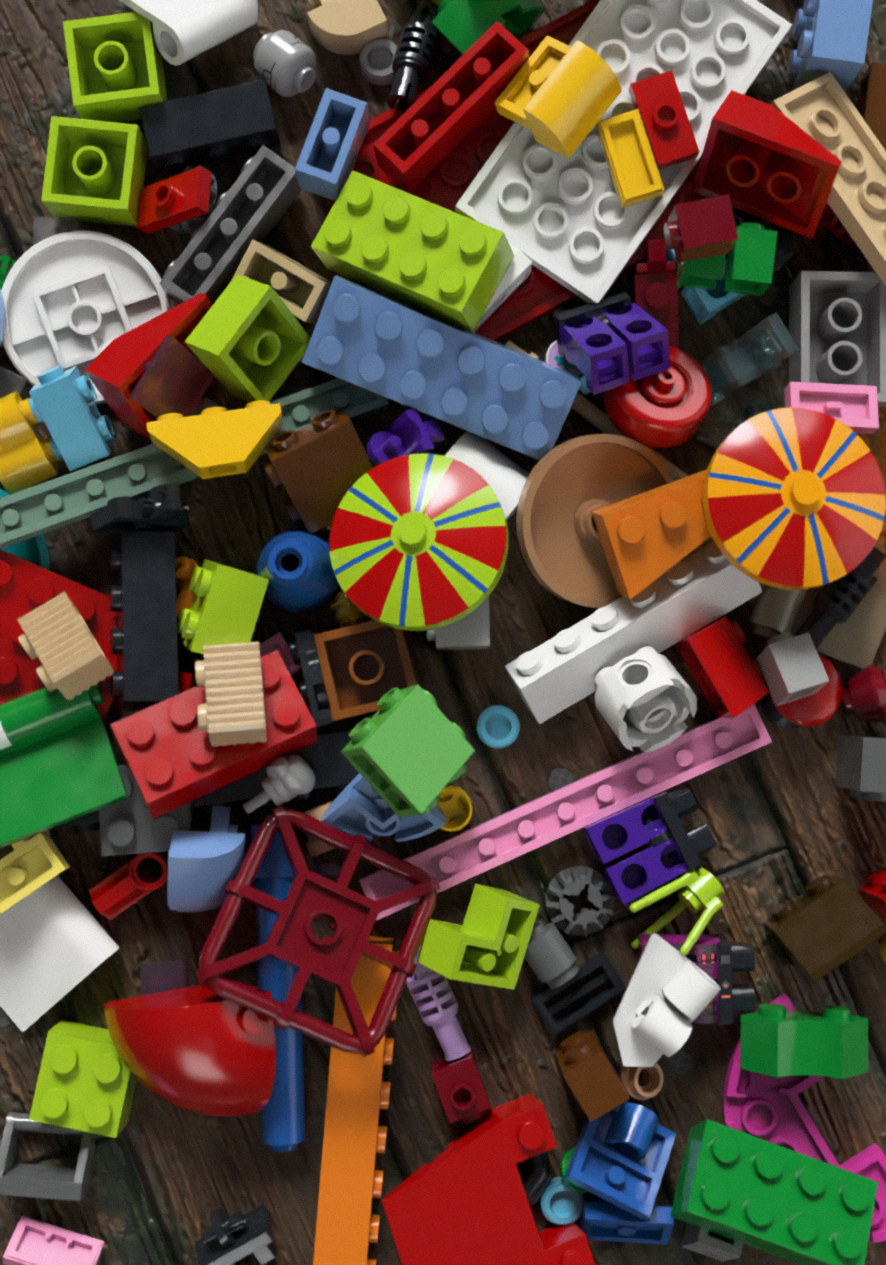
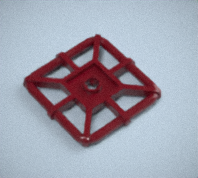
(293, 939)

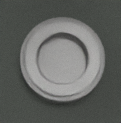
(377, 61)

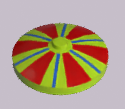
(419, 542)

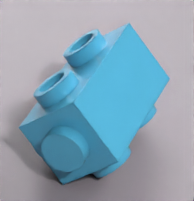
(69, 411)

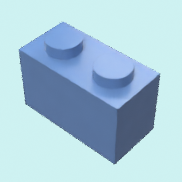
(332, 144)

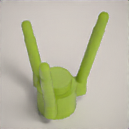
(698, 893)

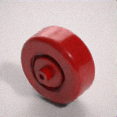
(662, 406)

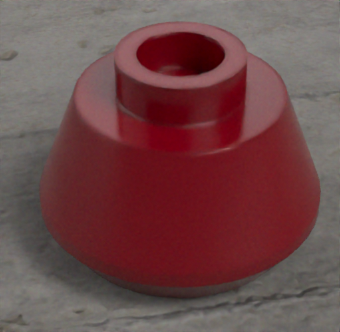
(867, 694)

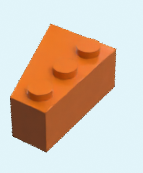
(652, 532)

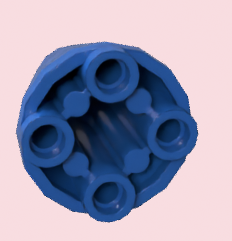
(310, 583)

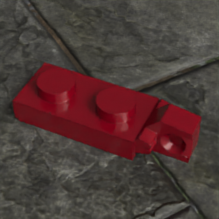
(656, 288)

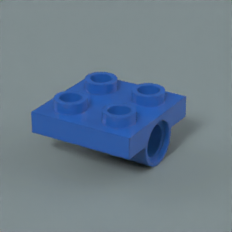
(622, 1158)

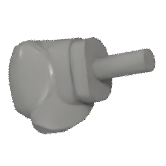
(285, 780)

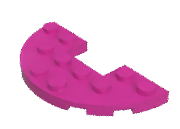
(773, 1112)

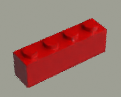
(450, 108)

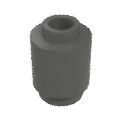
(550, 955)

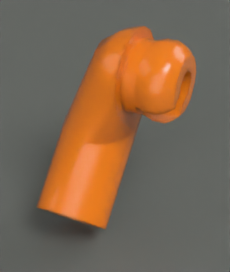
(184, 569)

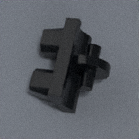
(236, 1238)

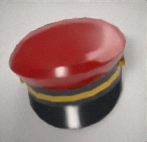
(808, 710)

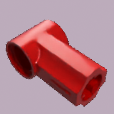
(128, 885)

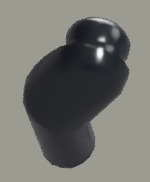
(537, 1177)

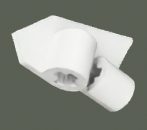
(660, 1004)

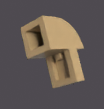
(346, 24)

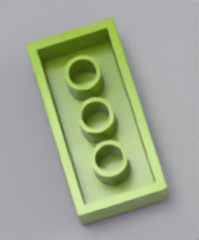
(413, 250)

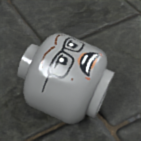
(285, 63)

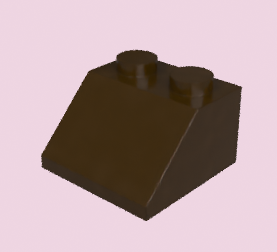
(824, 926)

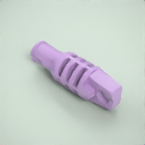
(438, 1009)

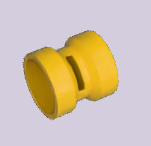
(457, 810)

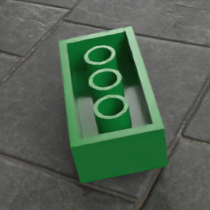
(773, 1198)

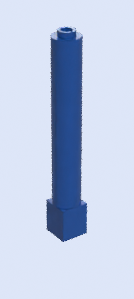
(284, 1114)

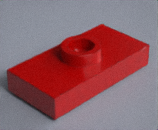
(664, 119)
(174, 200)

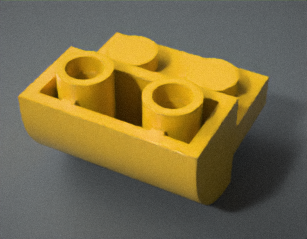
(560, 94)

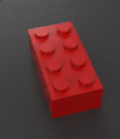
(175, 759)

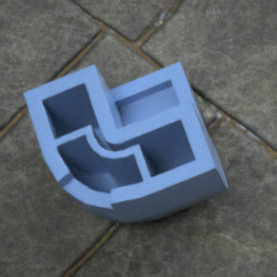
(204, 863)

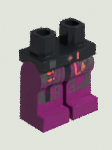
(718, 960)

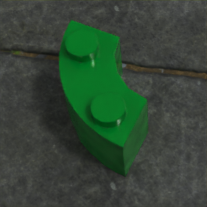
(468, 20)
(804, 1042)

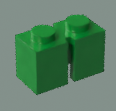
(747, 265)

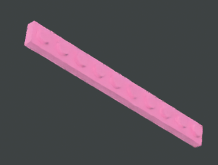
(576, 805)

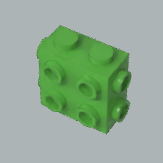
(408, 750)

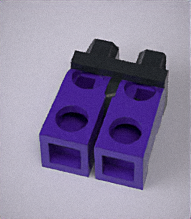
(611, 341)
(662, 842)

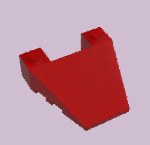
(473, 1202)

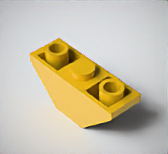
(218, 439)

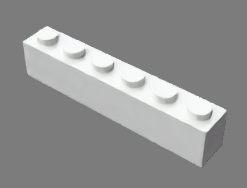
(658, 617)

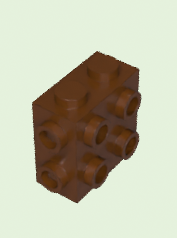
(317, 467)

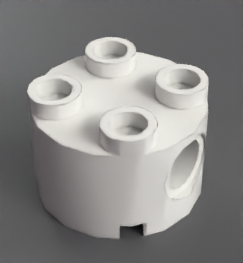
(644, 700)

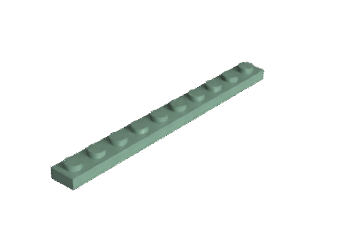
(136, 472)

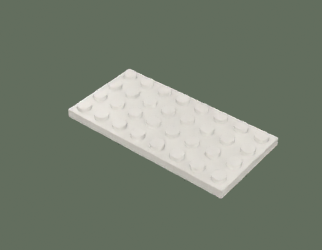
(568, 209)

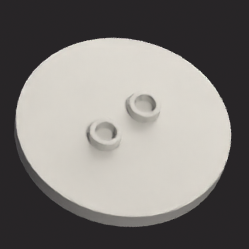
(74, 299)

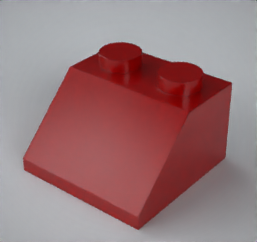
(723, 667)

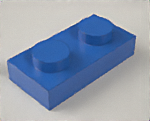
(610, 1223)

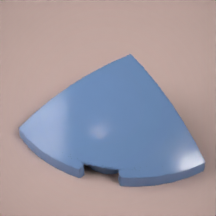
(365, 812)

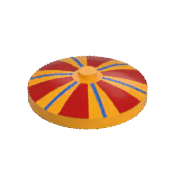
(794, 499)

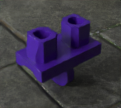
(405, 436)

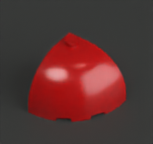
(197, 1049)

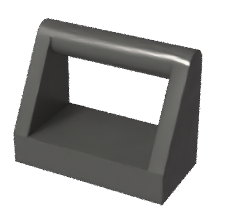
(43, 1180)

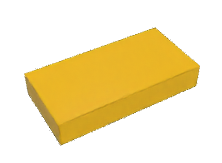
(629, 158)

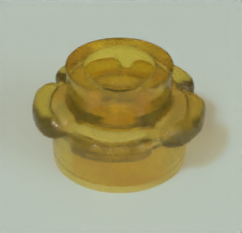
(344, 609)

